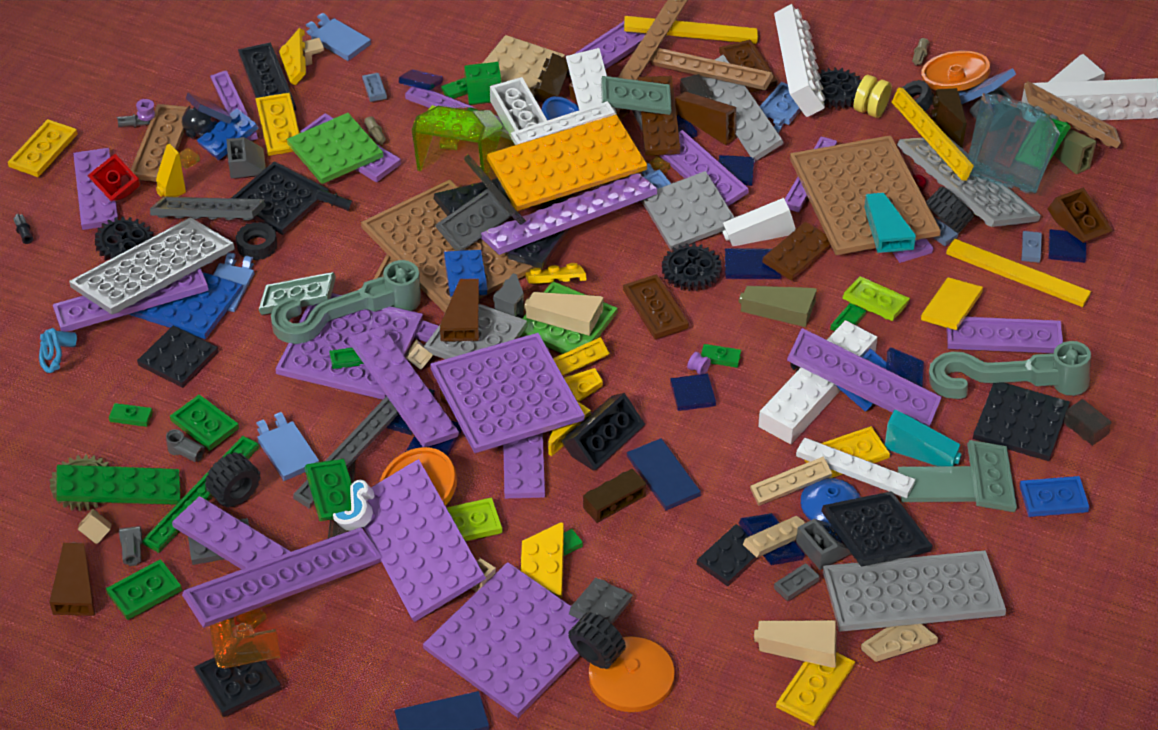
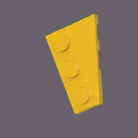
(293, 57)
(548, 275)
(584, 383)

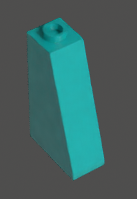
(887, 225)
(920, 442)

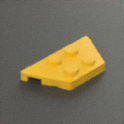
(544, 558)

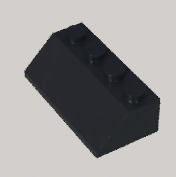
(603, 431)

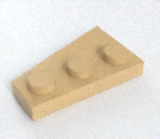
(898, 640)

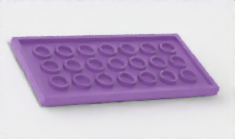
(420, 542)

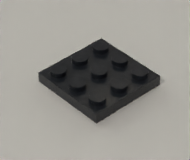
(177, 356)
(237, 685)

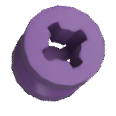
(145, 110)
(699, 363)

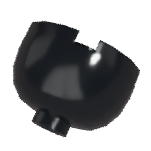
(196, 123)

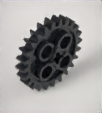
(839, 87)
(120, 236)
(691, 267)

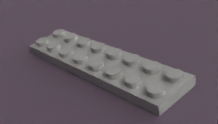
(751, 123)

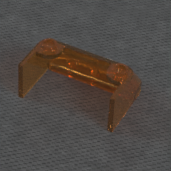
(239, 644)

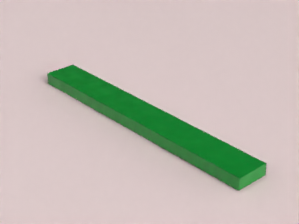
(164, 530)

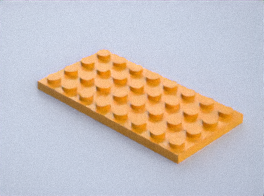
(566, 162)

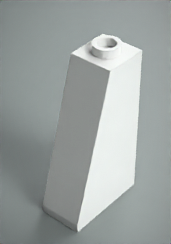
(1080, 70)
(760, 224)

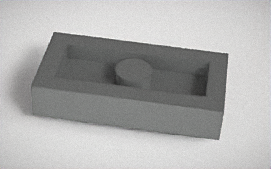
(796, 582)

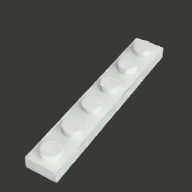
(563, 123)
(857, 468)

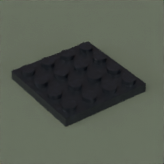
(286, 196)
(1021, 420)
(876, 528)

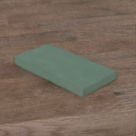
(636, 95)
(309, 290)
(991, 476)
(940, 484)

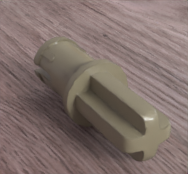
(920, 51)
(375, 130)

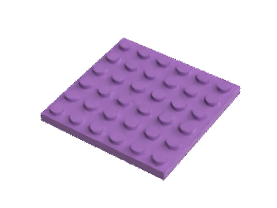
(312, 361)
(506, 392)
(508, 640)

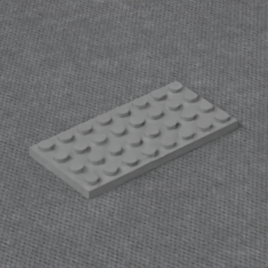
(986, 199)
(151, 265)
(913, 591)

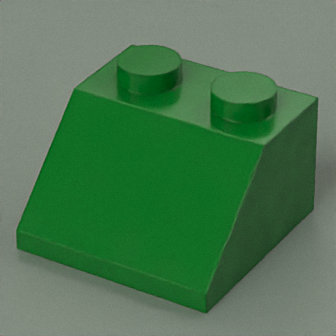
(479, 79)

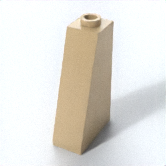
(565, 311)
(799, 640)

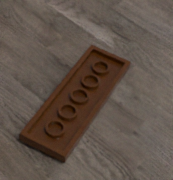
(658, 129)

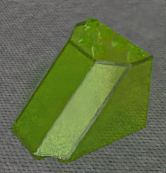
(457, 123)

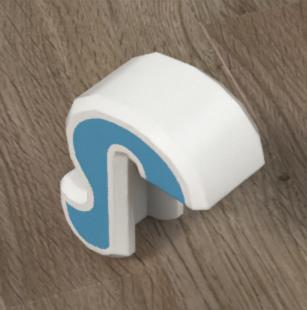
(361, 511)

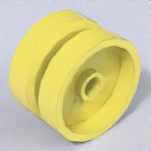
(872, 96)

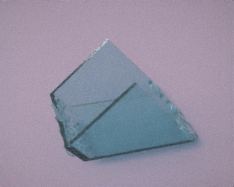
(1011, 142)

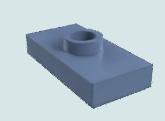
(374, 87)
(947, 235)
(1031, 246)

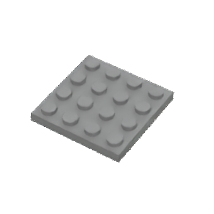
(688, 210)
(494, 328)

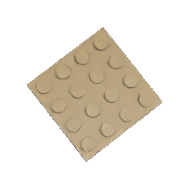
(520, 60)

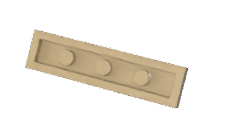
(790, 481)
(773, 537)

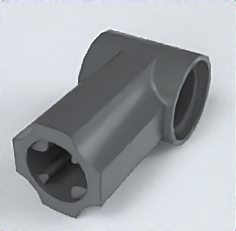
(180, 445)
(130, 542)

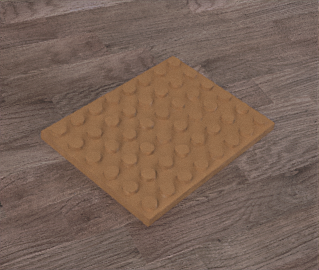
(840, 178)
(411, 235)

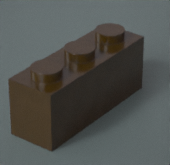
(551, 78)
(614, 495)

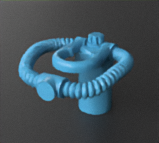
(54, 338)

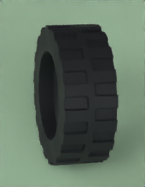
(920, 87)
(253, 231)

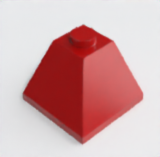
(114, 178)

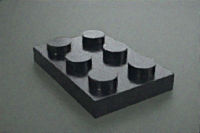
(727, 556)

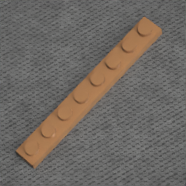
(652, 39)
(712, 68)

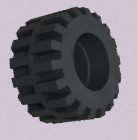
(950, 209)
(232, 480)
(597, 640)

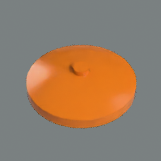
(956, 70)
(437, 466)
(636, 679)

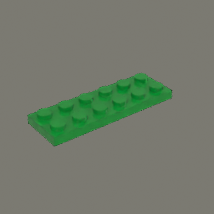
(117, 484)

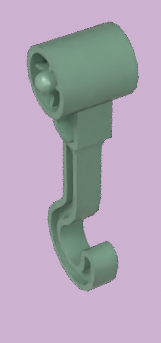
(395, 289)
(1065, 369)

